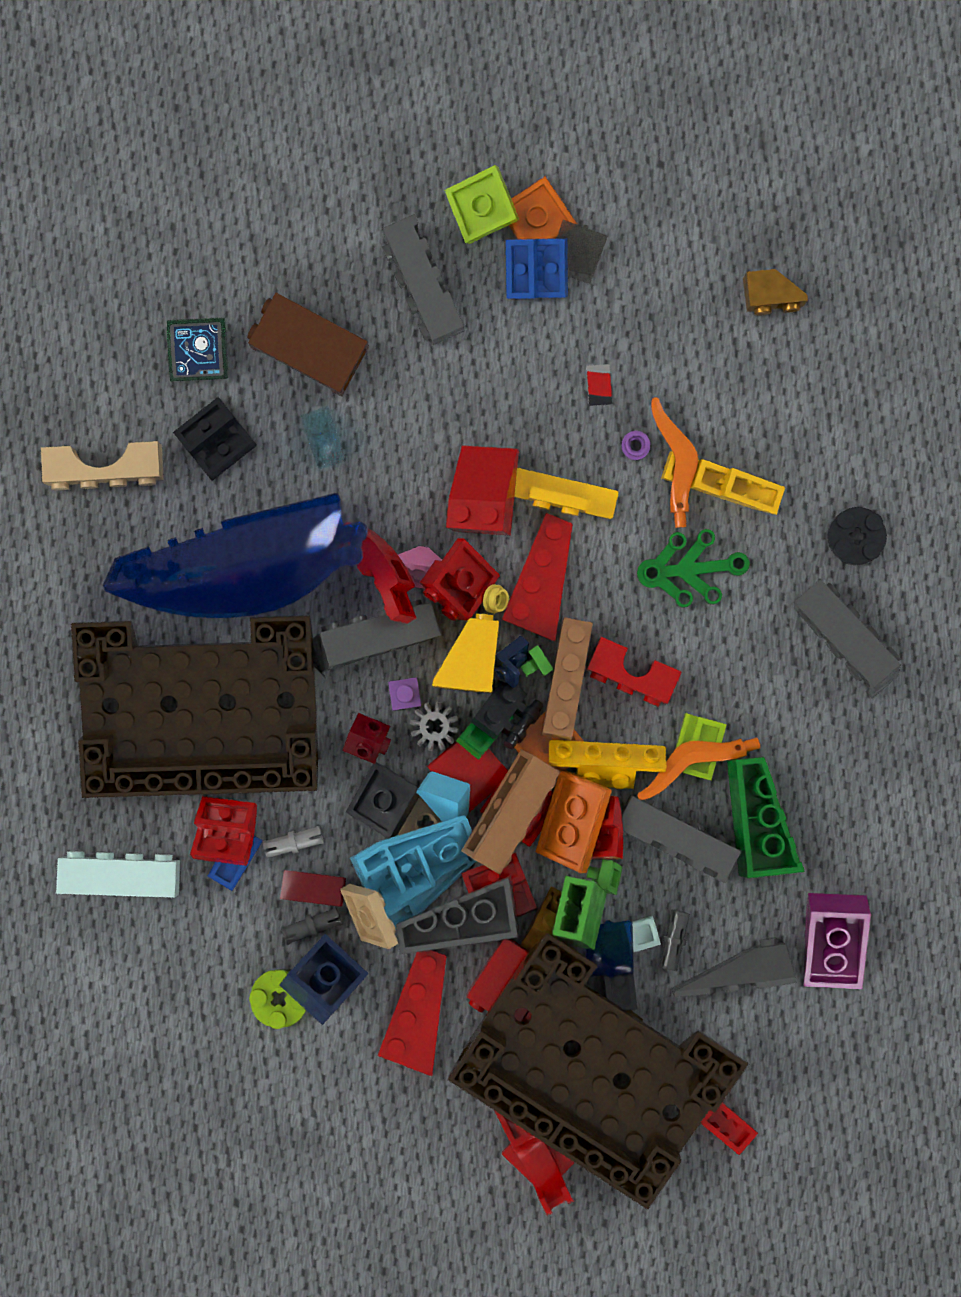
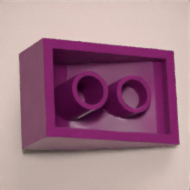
(836, 940)

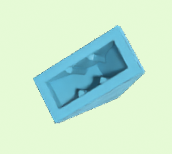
(445, 796)

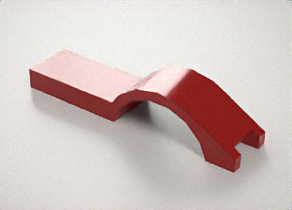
(539, 1166)

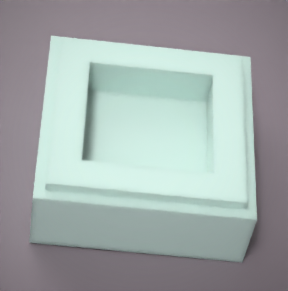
(645, 934)

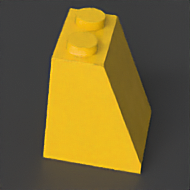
(472, 657)

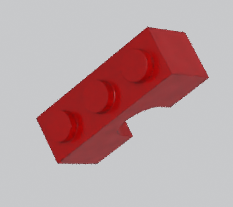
(655, 684)

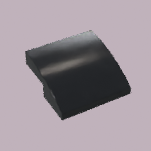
(215, 438)

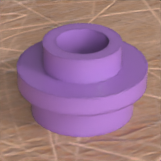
(635, 436)

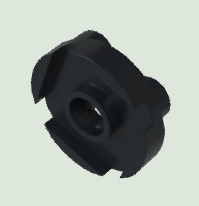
(869, 524)

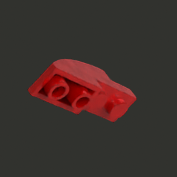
(390, 576)

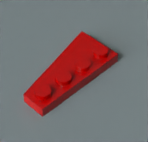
(540, 585)
(415, 1020)

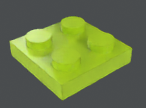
(482, 204)

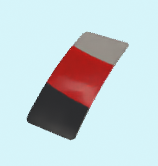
(599, 385)

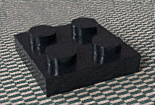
(383, 801)

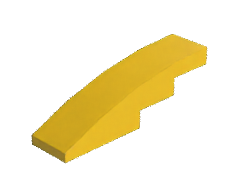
(731, 485)

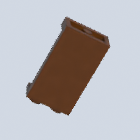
(308, 343)

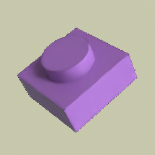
(404, 693)

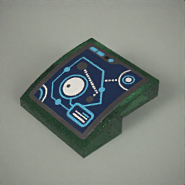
(197, 349)

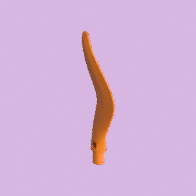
(685, 463)
(697, 752)

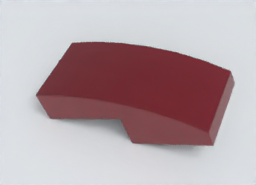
(312, 888)

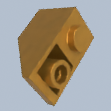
(771, 290)
(543, 919)

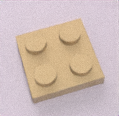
(369, 916)

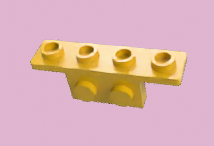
(565, 494)
(607, 763)

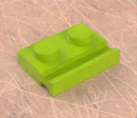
(700, 729)

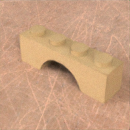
(139, 463)

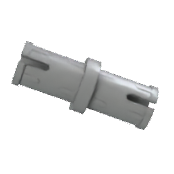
(293, 842)

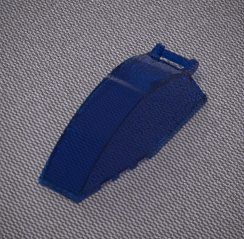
(245, 566)

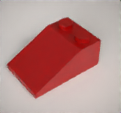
(483, 491)

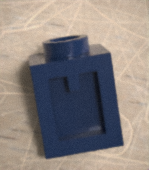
(510, 660)

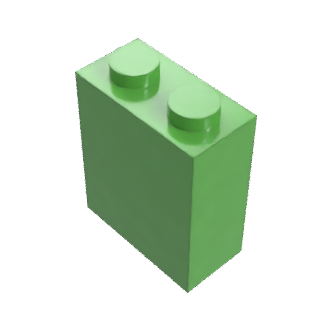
(579, 913)

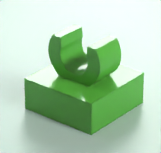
(538, 662)
(607, 876)

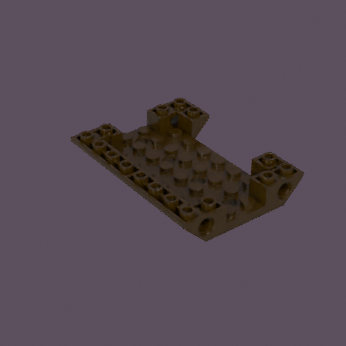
(200, 743)
(573, 1097)

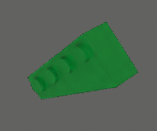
(759, 821)

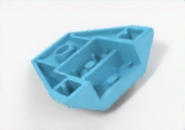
(415, 866)

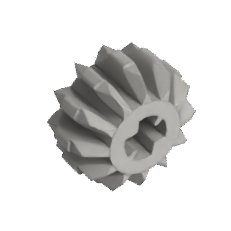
(435, 736)

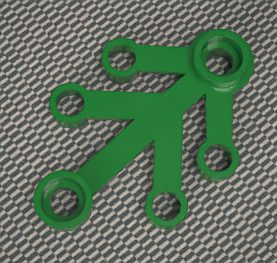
(687, 569)

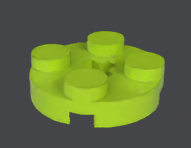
(261, 999)

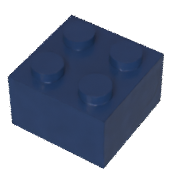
(323, 979)

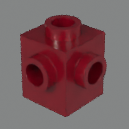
(367, 738)

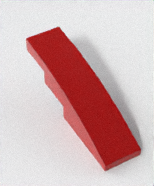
(729, 1128)

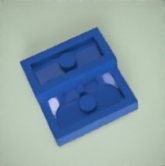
(536, 268)

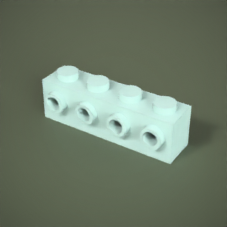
(118, 875)

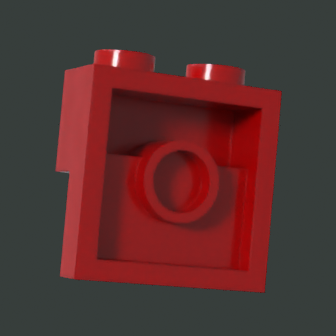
(459, 581)

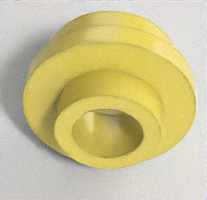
(495, 599)

